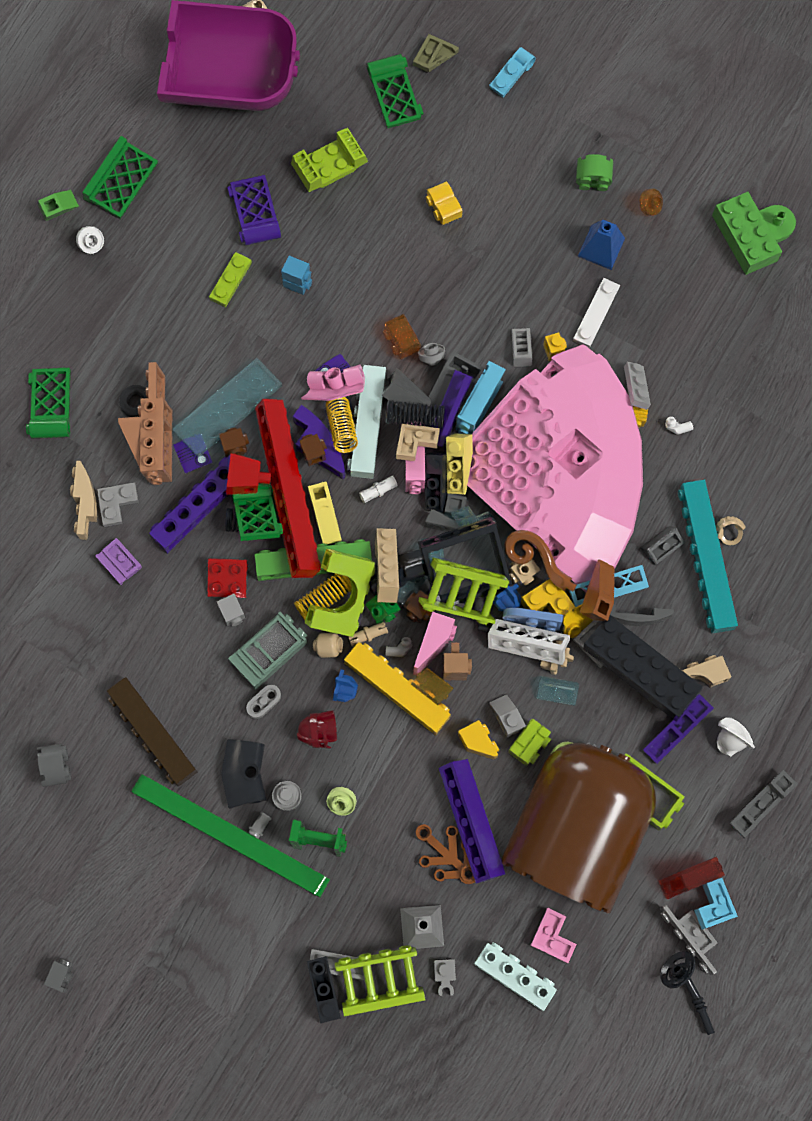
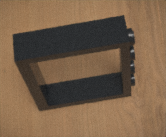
(455, 537)

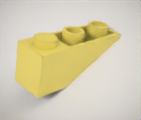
(459, 456)
(324, 513)

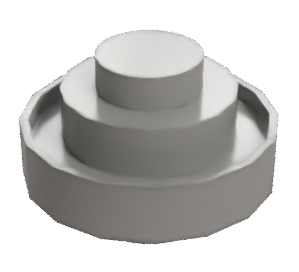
(432, 353)
(286, 795)

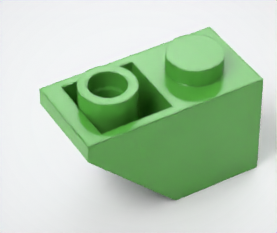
(57, 204)

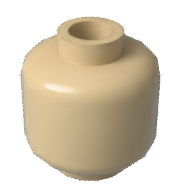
(328, 645)

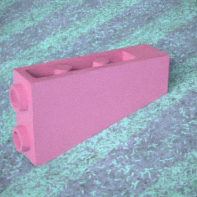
(415, 472)

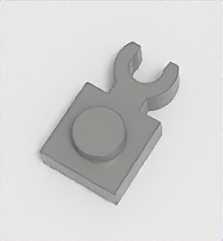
(445, 973)

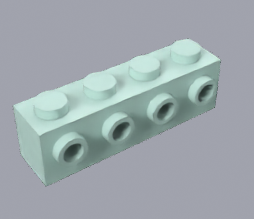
(515, 977)

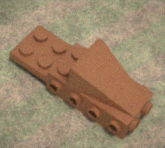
(152, 431)

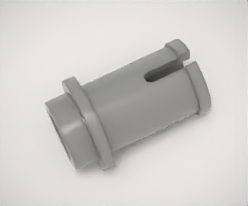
(259, 825)

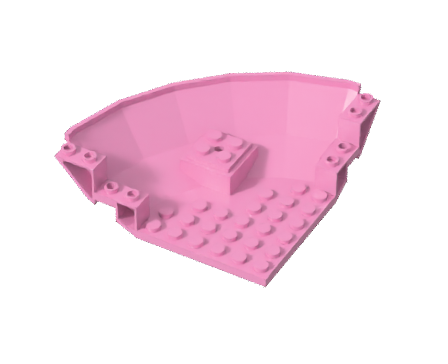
(530, 464)

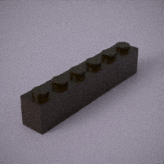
(151, 731)

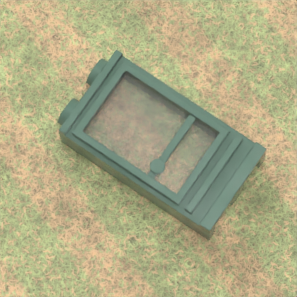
(268, 650)

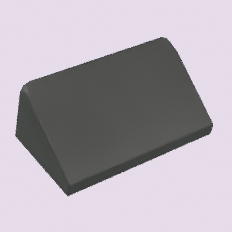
(663, 544)

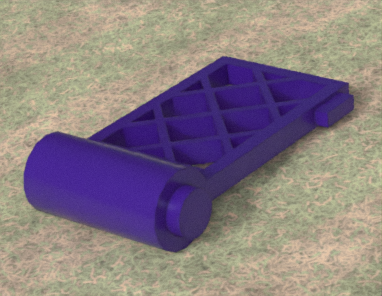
(256, 230)

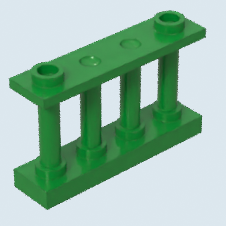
(300, 836)

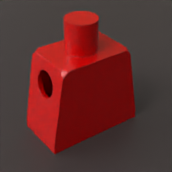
(245, 475)

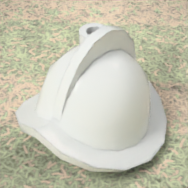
(733, 737)

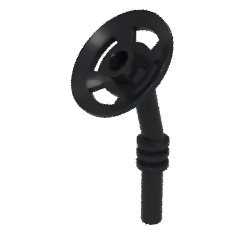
(684, 975)

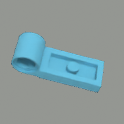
(511, 72)

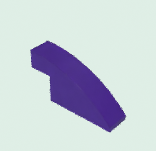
(313, 425)

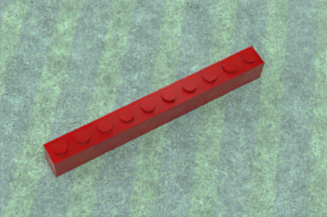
(288, 489)

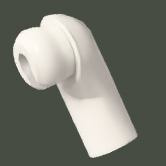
(677, 428)

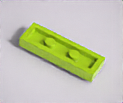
(230, 279)

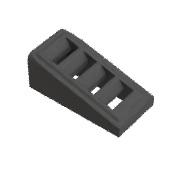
(440, 522)

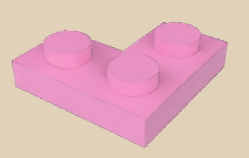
(547, 937)

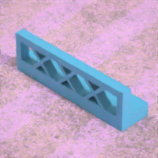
(618, 591)

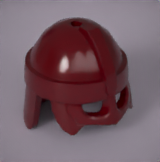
(318, 729)

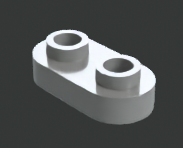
(261, 699)

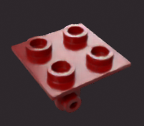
(227, 577)

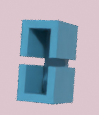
(296, 275)

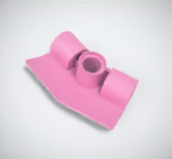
(333, 384)

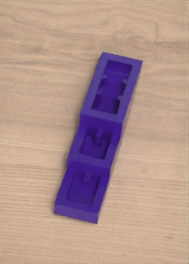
(676, 731)

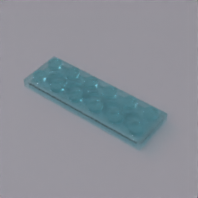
(227, 407)

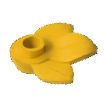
(575, 622)

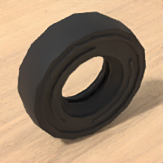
(125, 397)

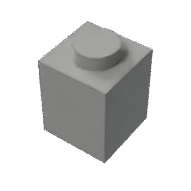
(231, 610)

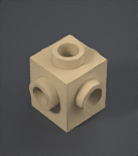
(523, 573)

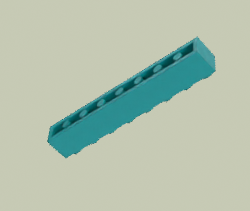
(708, 557)

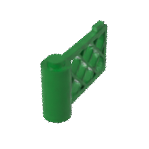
(388, 69)
(49, 425)
(263, 495)

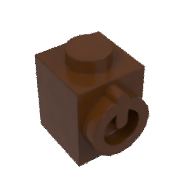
(234, 442)
(415, 610)

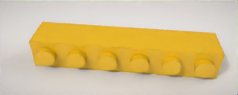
(396, 687)

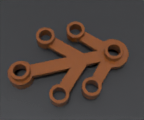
(449, 856)

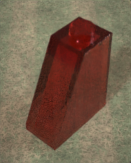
(691, 877)

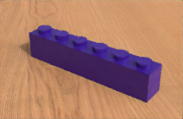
(472, 821)

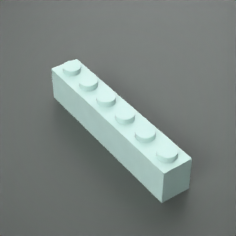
(368, 422)

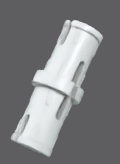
(378, 489)

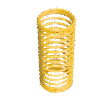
(333, 431)
(344, 579)

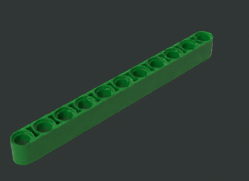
(230, 835)

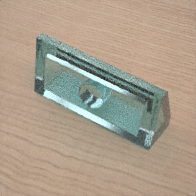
(557, 690)

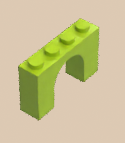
(344, 618)

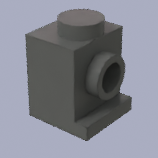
(59, 975)

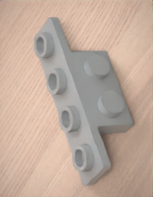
(689, 930)

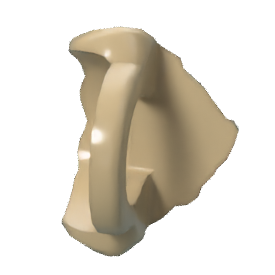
(739, 525)

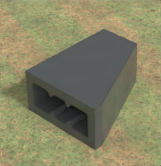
(401, 388)

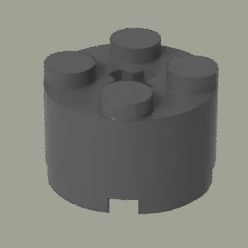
(52, 764)

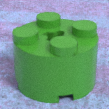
(594, 172)

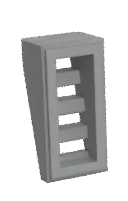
(521, 359)

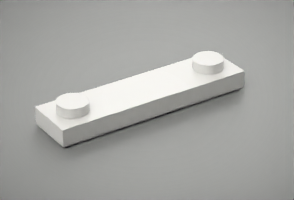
(596, 313)

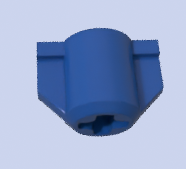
(508, 598)
(345, 688)

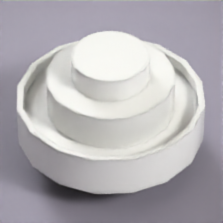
(90, 239)

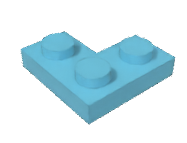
(720, 905)

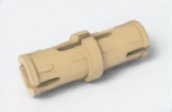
(368, 633)

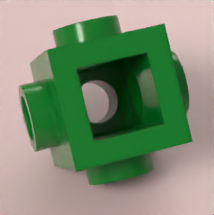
(382, 610)

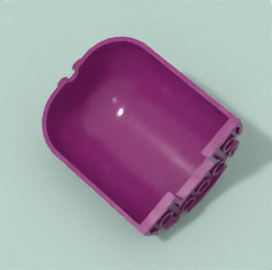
(228, 57)

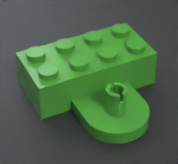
(753, 233)

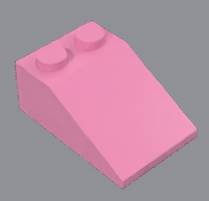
(436, 639)

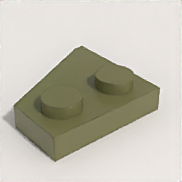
(434, 53)

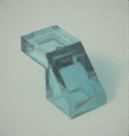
(466, 516)

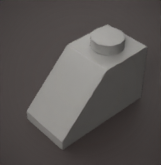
(507, 715)

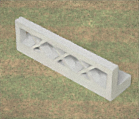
(526, 644)

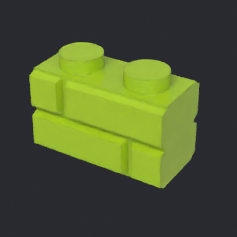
(529, 742)

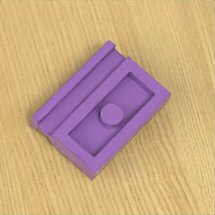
(118, 561)

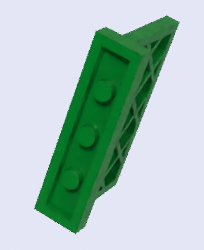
(104, 173)

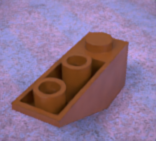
(600, 593)

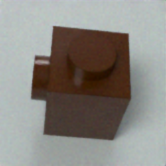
(313, 449)

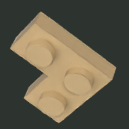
(414, 436)

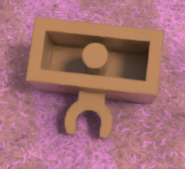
(456, 665)

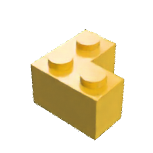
(549, 597)

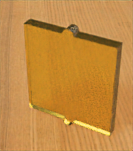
(432, 686)

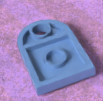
(533, 618)

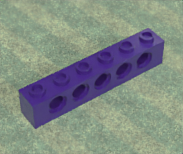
(169, 540)

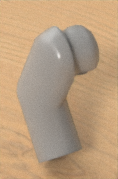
(401, 650)

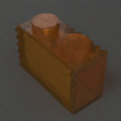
(401, 336)

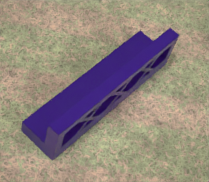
(453, 401)

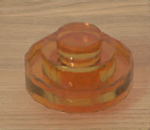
(651, 202)

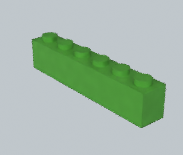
(276, 566)

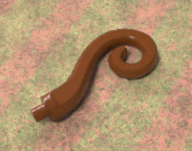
(557, 577)

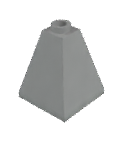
(418, 937)

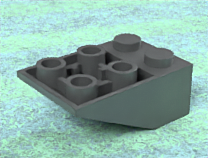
(458, 363)

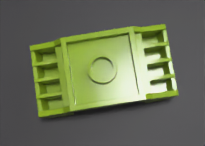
(329, 162)

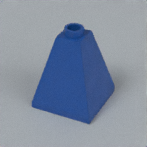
(602, 244)

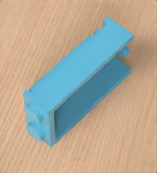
(480, 399)

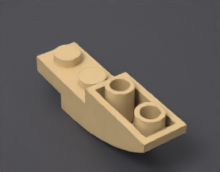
(85, 498)

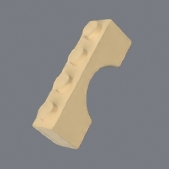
(387, 565)
(712, 671)

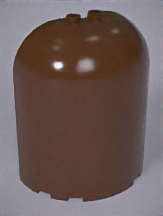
(583, 824)

